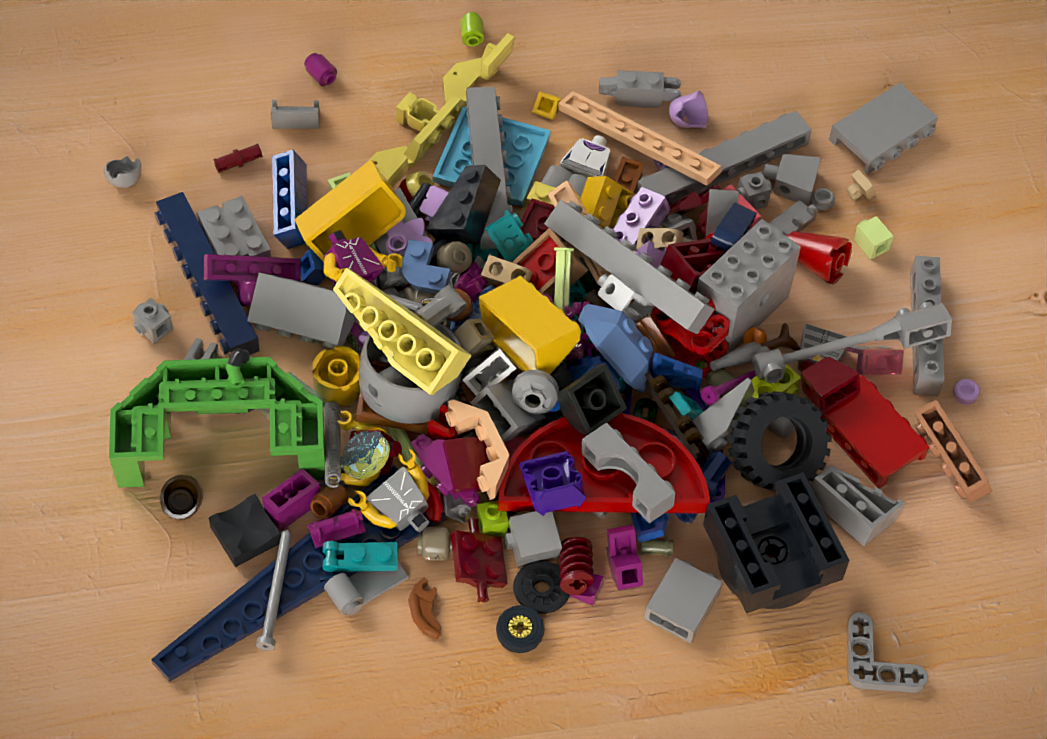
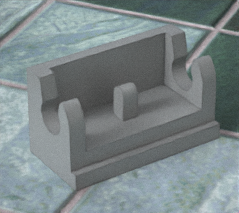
(295, 117)

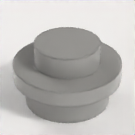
(823, 199)

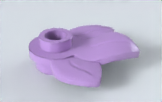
(402, 233)

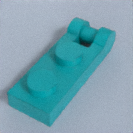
(360, 556)

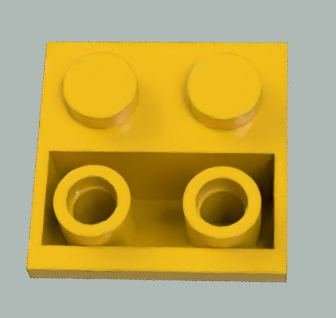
(605, 199)

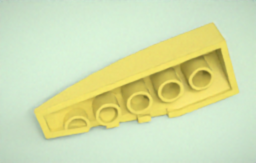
(404, 337)

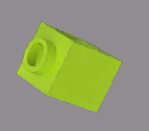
(491, 520)

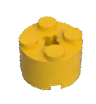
(337, 375)

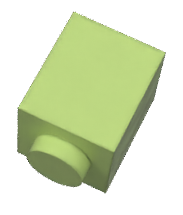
(873, 237)

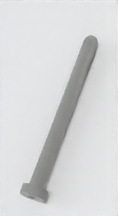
(266, 641)

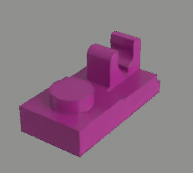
(472, 281)

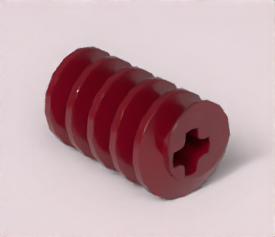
(576, 565)

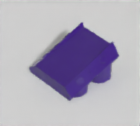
(553, 482)

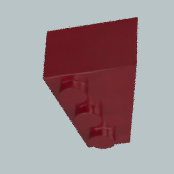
(691, 260)

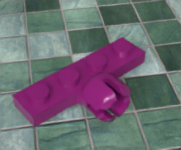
(245, 271)

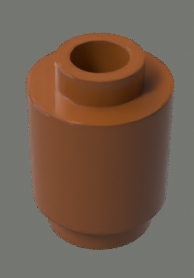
(329, 501)

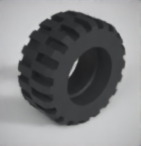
(753, 421)

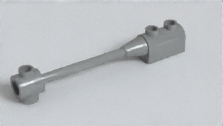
(911, 329)

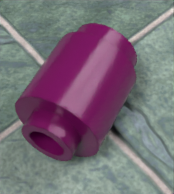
(320, 69)

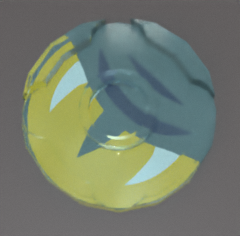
(365, 455)

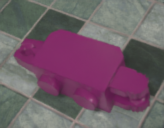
(434, 465)

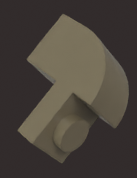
(475, 338)

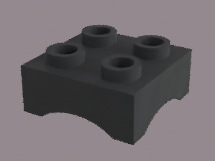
(245, 530)

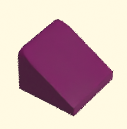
(592, 592)

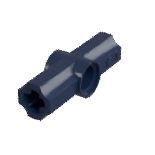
(713, 471)

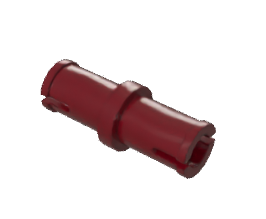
(238, 158)

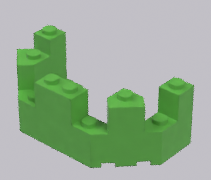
(204, 386)

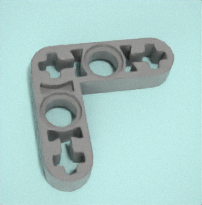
(867, 664)

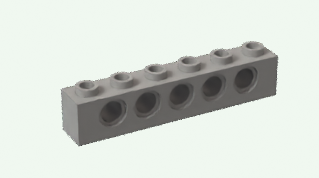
(927, 357)

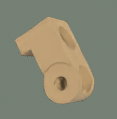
(659, 236)
(503, 271)

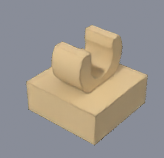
(860, 187)

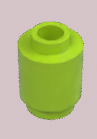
(472, 29)

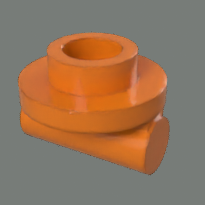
(754, 334)

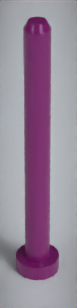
(711, 394)

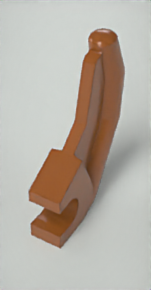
(421, 609)

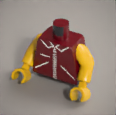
(395, 448)

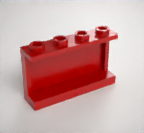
(874, 434)

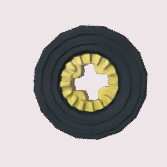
(532, 626)

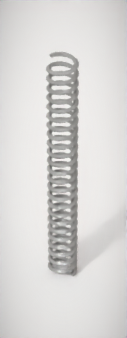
(332, 416)

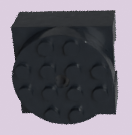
(784, 526)

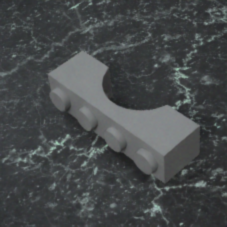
(608, 450)

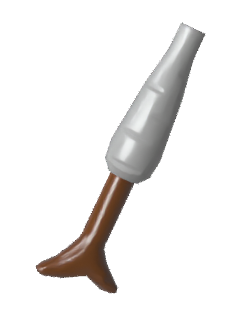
(744, 353)

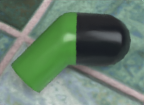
(234, 364)

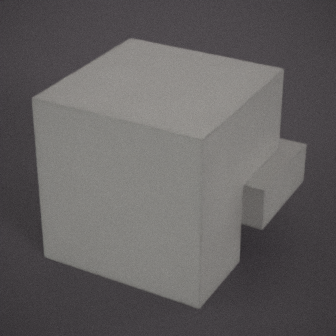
(533, 538)

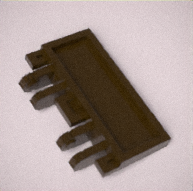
(684, 425)

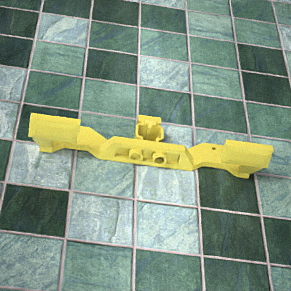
(430, 122)

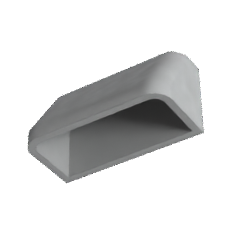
(300, 310)

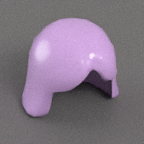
(693, 107)

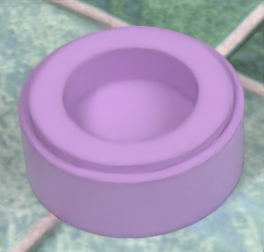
(966, 391)

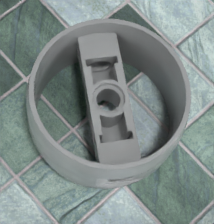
(395, 395)

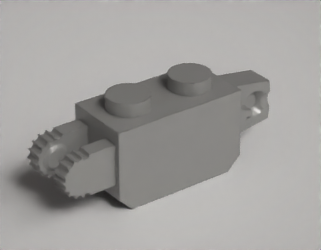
(640, 88)

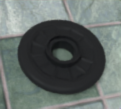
(525, 589)

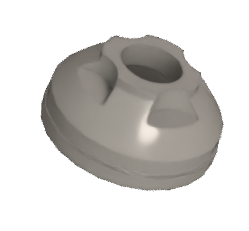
(535, 383)

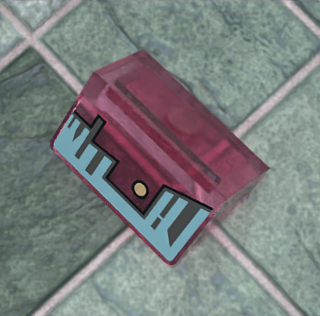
(878, 360)

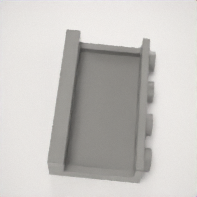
(885, 127)

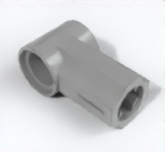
(444, 305)

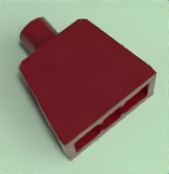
(828, 382)

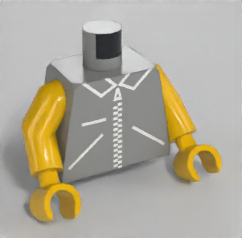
(398, 499)

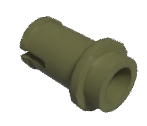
(658, 547)

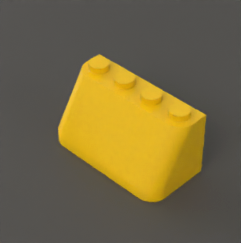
(358, 206)
(528, 326)

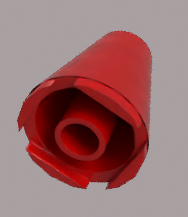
(823, 254)

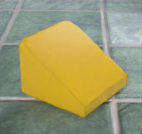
(546, 105)

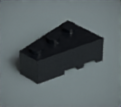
(466, 206)

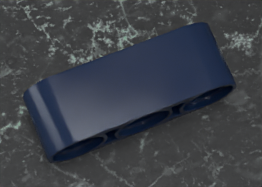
(733, 226)

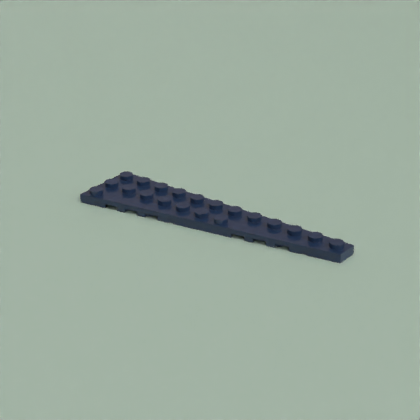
(247, 607)

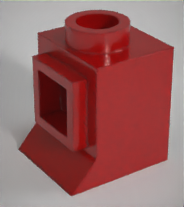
(441, 430)

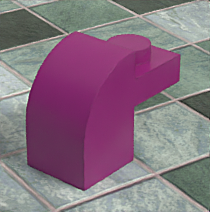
(623, 557)

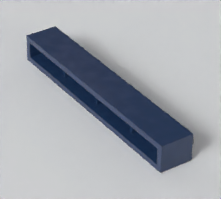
(217, 296)

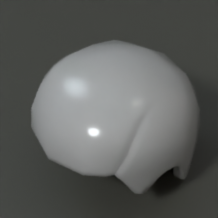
(123, 172)

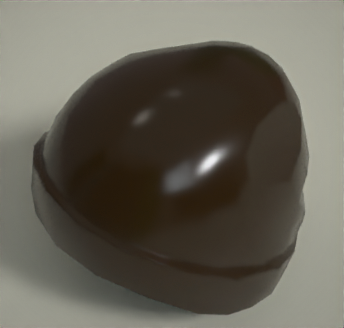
(181, 497)

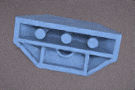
(619, 343)

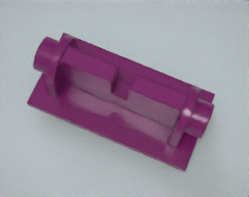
(337, 527)

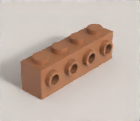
(953, 452)

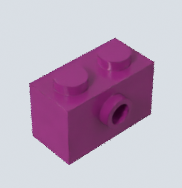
(291, 499)

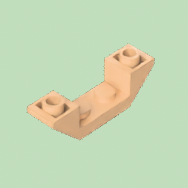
(467, 418)

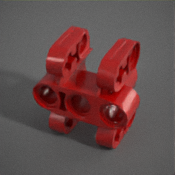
(697, 347)

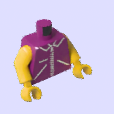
(357, 257)

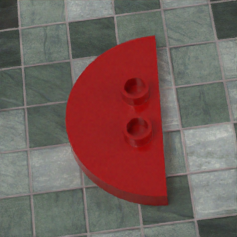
(609, 488)

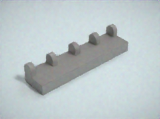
(795, 218)

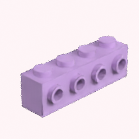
(645, 211)

